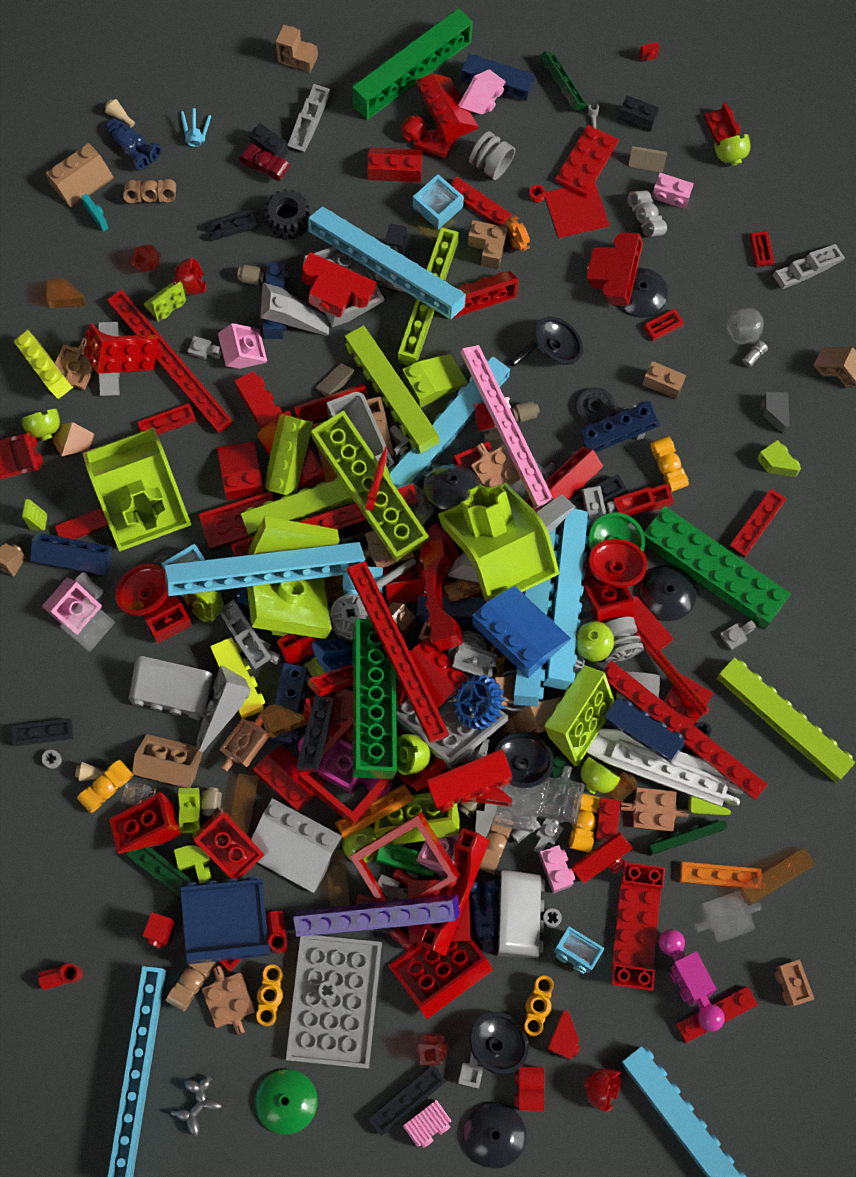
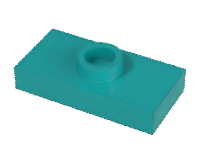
(95, 211)

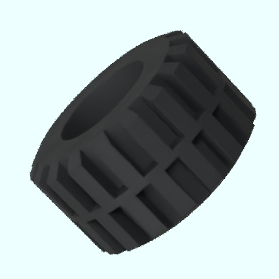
(287, 226)

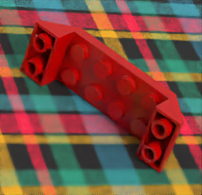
(637, 926)

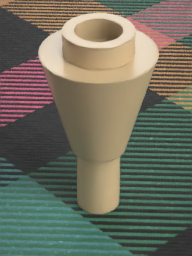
(115, 110)
(88, 772)

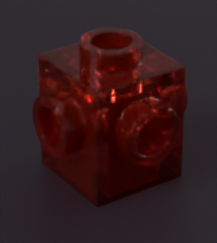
(145, 258)
(432, 1049)

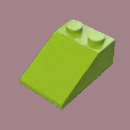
(433, 379)

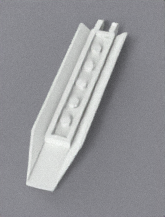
(684, 774)

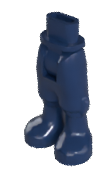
(130, 140)
(485, 918)

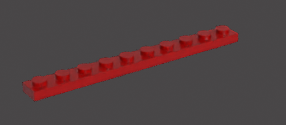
(172, 363)
(334, 518)
(397, 652)
(693, 737)

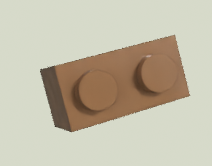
(664, 380)

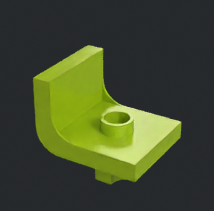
(136, 489)
(501, 539)
(297, 605)

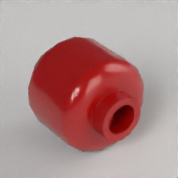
(413, 128)

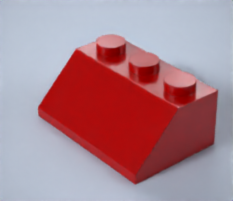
(395, 164)
(437, 672)
(281, 775)

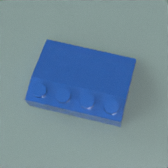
(519, 630)

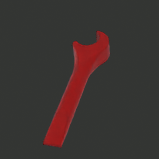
(376, 481)

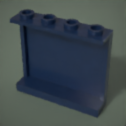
(224, 920)

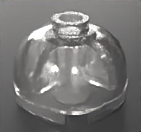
(745, 325)

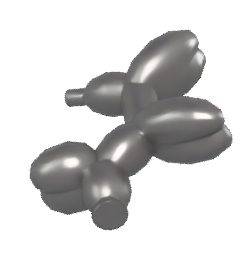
(202, 1102)

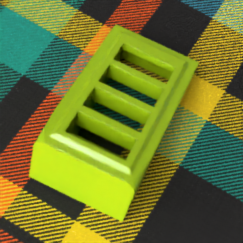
(34, 516)
(701, 806)

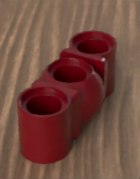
(264, 162)

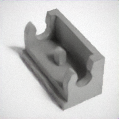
(474, 660)

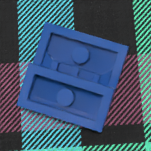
(332, 653)

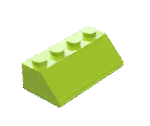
(287, 455)
(442, 823)

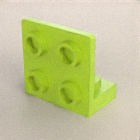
(166, 301)

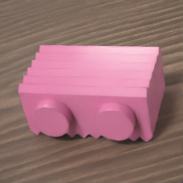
(427, 1124)

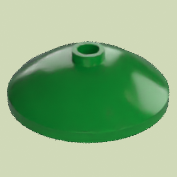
(616, 527)
(301, 1104)

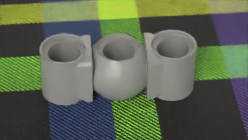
(647, 213)

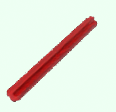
(674, 676)

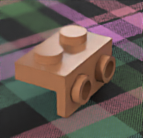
(794, 983)

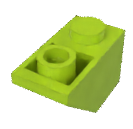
(778, 460)

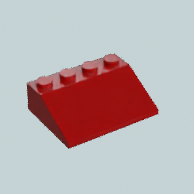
(439, 979)

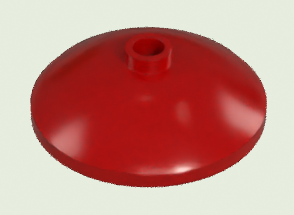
(619, 556)
(142, 589)

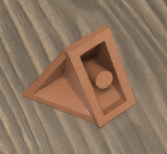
(72, 439)

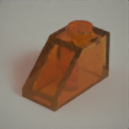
(63, 294)
(281, 720)

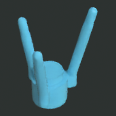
(194, 136)

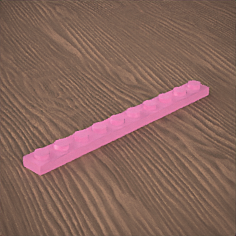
(507, 426)

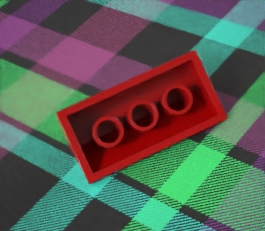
(442, 102)
(489, 292)
(311, 472)
(469, 780)

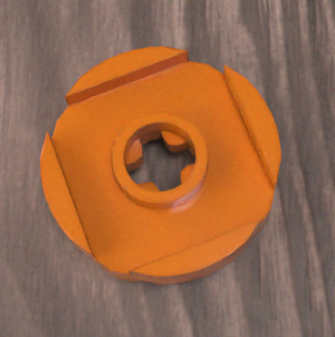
(517, 233)

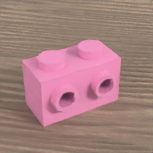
(672, 190)
(556, 869)

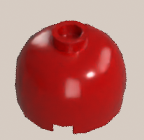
(189, 274)
(602, 1088)

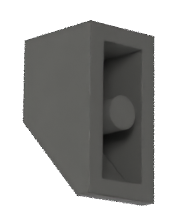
(776, 410)

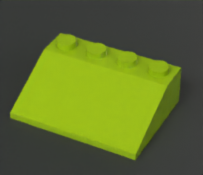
(580, 714)

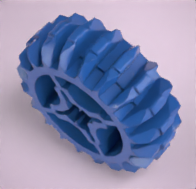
(474, 696)

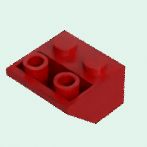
(168, 619)

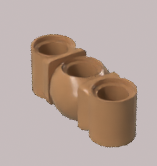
(140, 191)
(498, 838)
(189, 984)

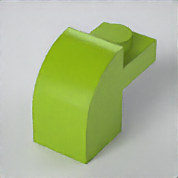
(189, 810)
(194, 857)

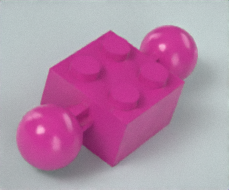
(338, 768)
(692, 979)

